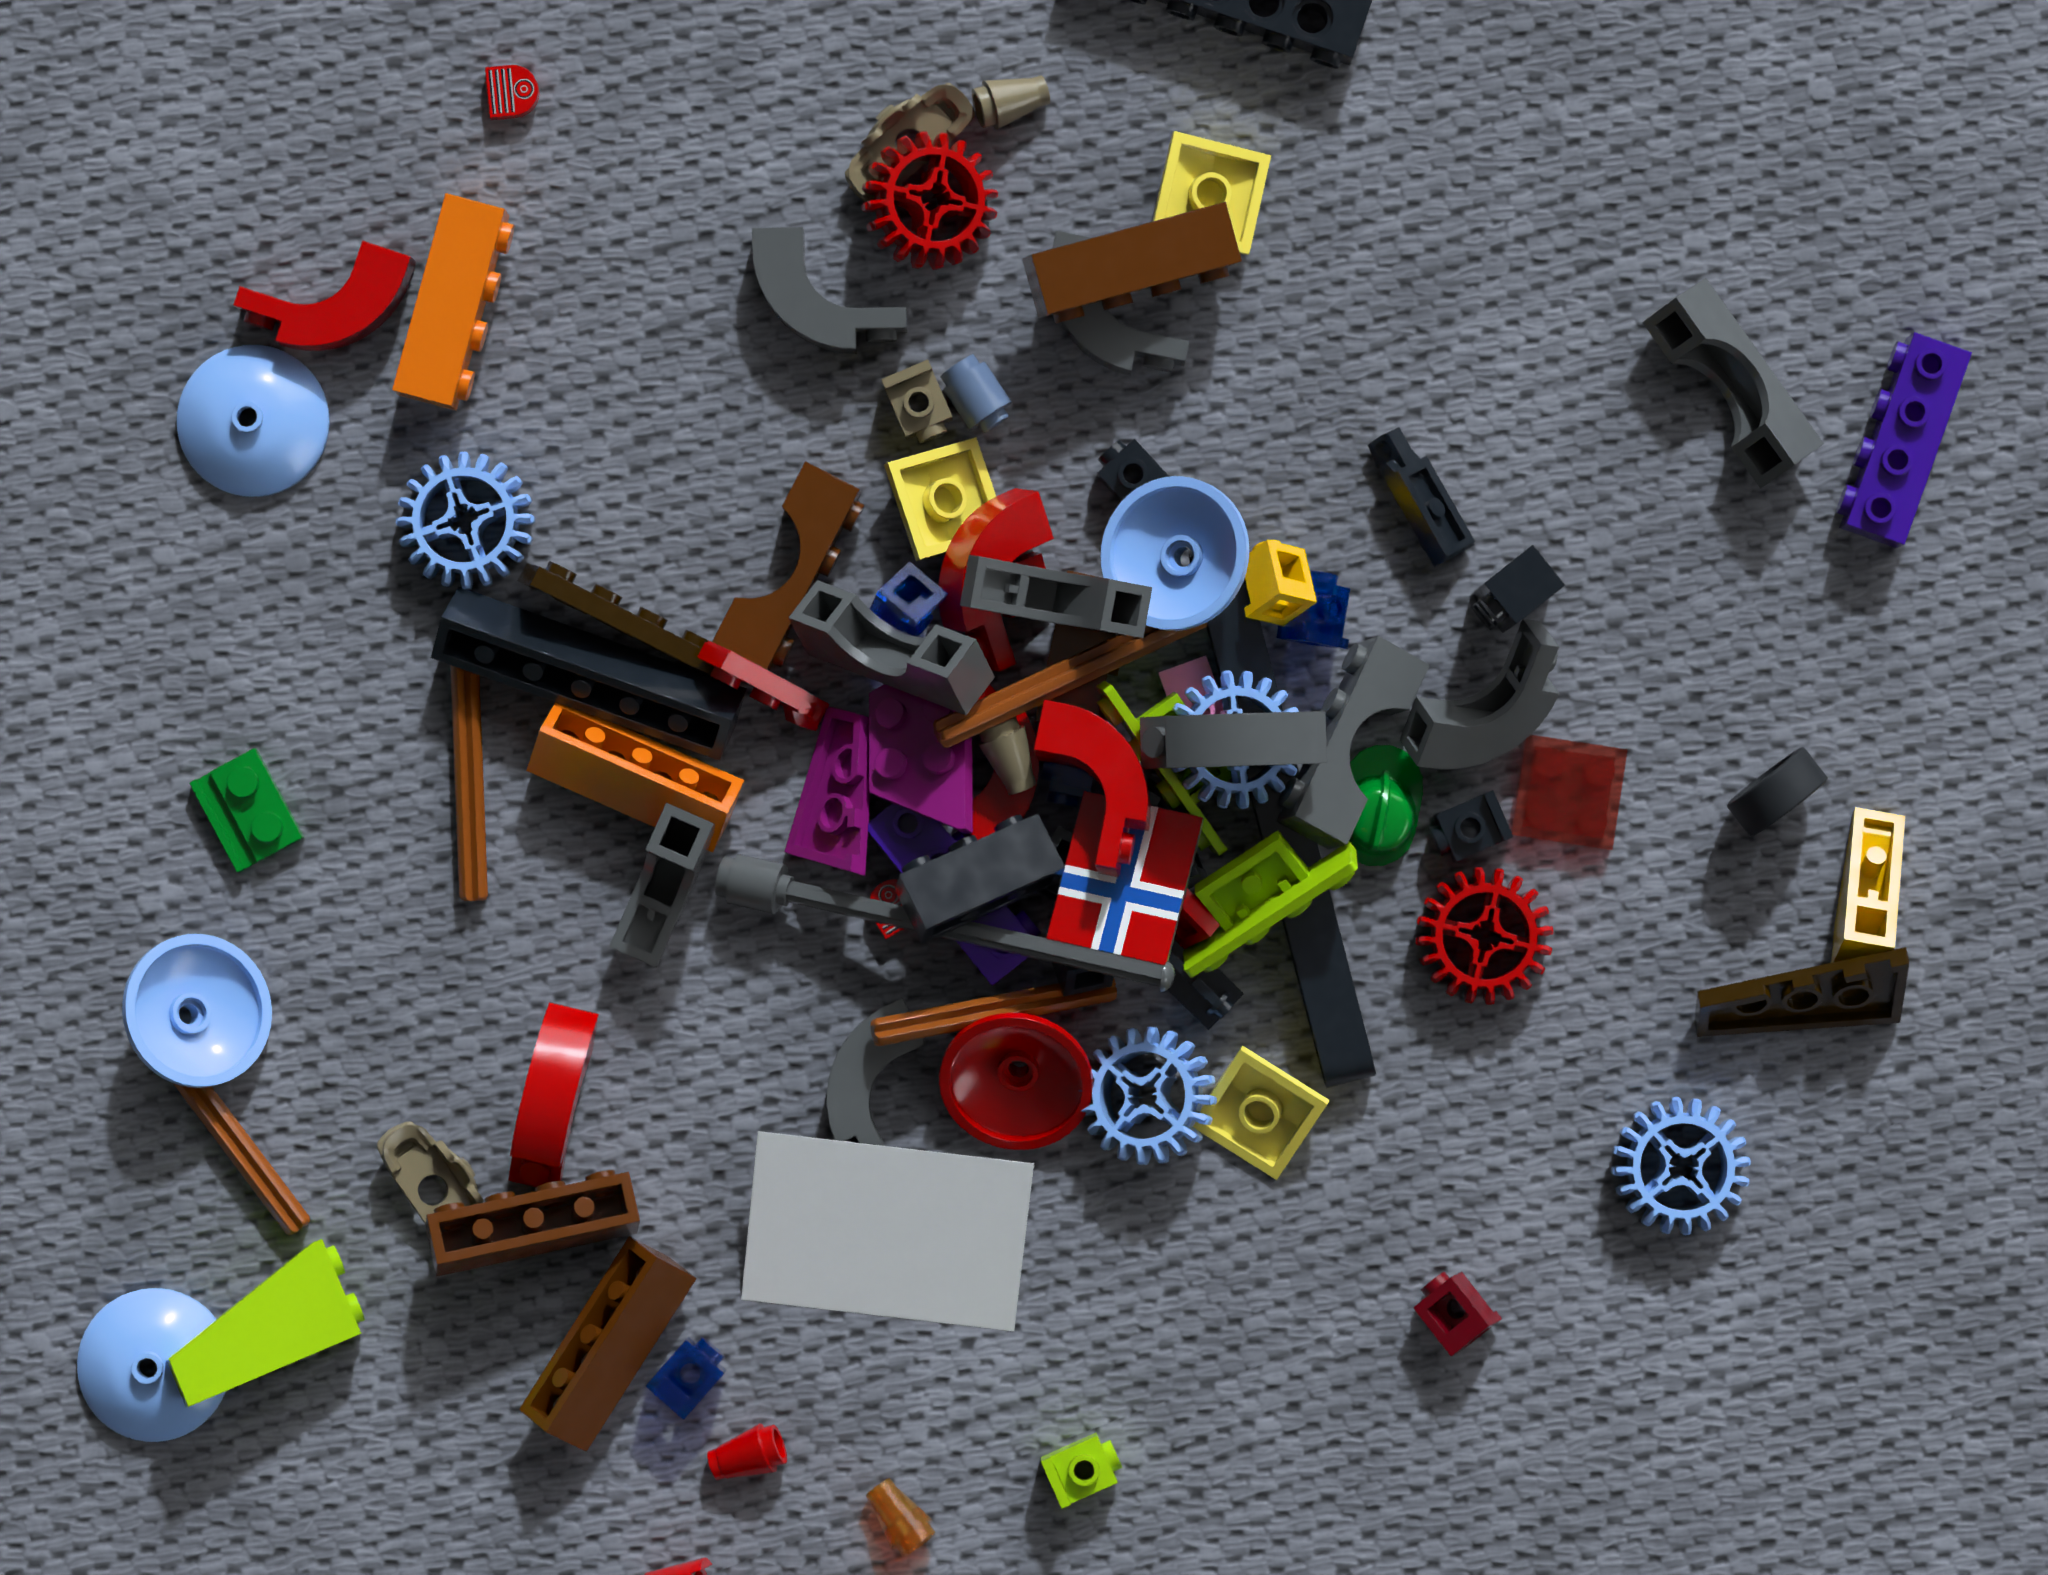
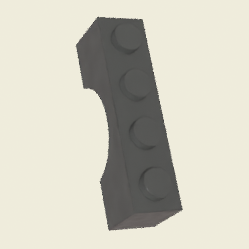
(1768, 424)
(846, 633)
(1324, 796)

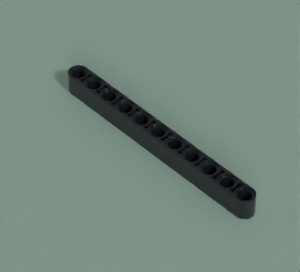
(1315, 933)

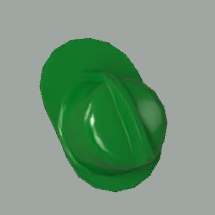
(1393, 804)

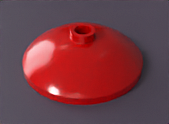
(1013, 1103)

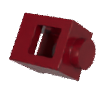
(1450, 1329)

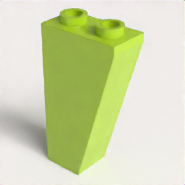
(275, 1324)

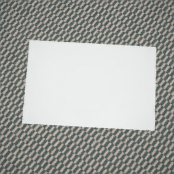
(886, 1231)

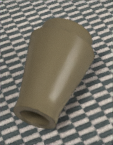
(1008, 99)
(1009, 755)

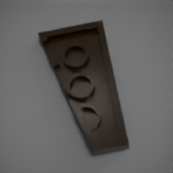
(605, 608)
(1816, 997)

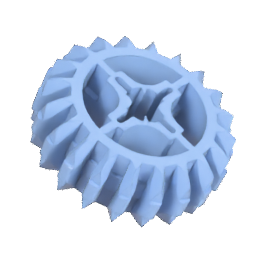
(488, 512)
(1229, 694)
(1162, 1079)
(1662, 1182)

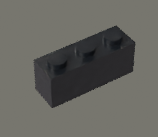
(1516, 590)
(978, 876)

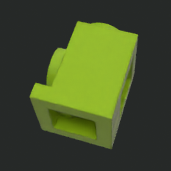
(1060, 1468)

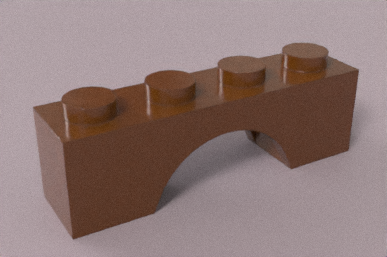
(820, 510)

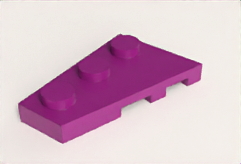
(835, 796)

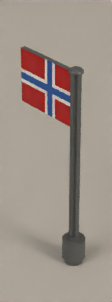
(1097, 922)

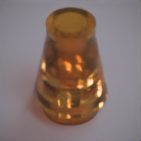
(901, 1519)

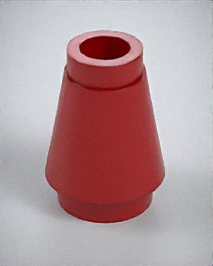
(749, 1453)

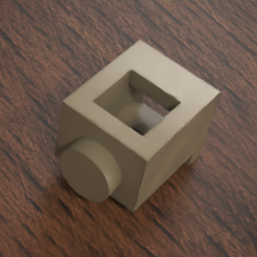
(913, 381)

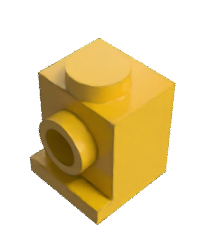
(1278, 583)

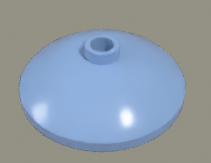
(288, 426)
(1153, 531)
(225, 1002)
(122, 1334)

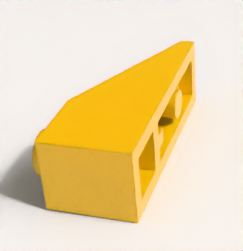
(1869, 886)

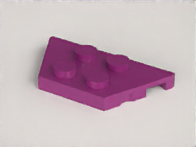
(911, 764)

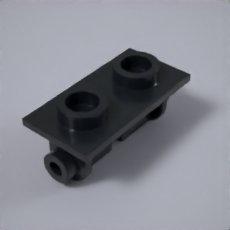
(1206, 995)

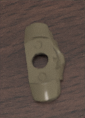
(936, 111)
(414, 1154)

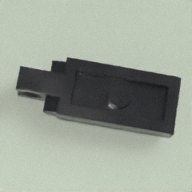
(1421, 497)

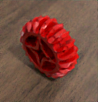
(935, 179)
(1527, 946)

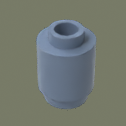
(976, 394)

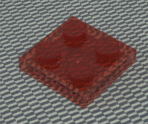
(1569, 792)

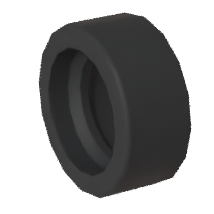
(1777, 791)

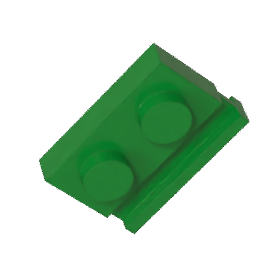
(246, 810)

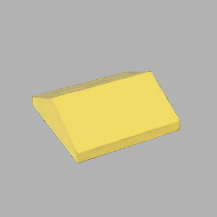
(1211, 173)
(939, 493)
(1261, 1112)

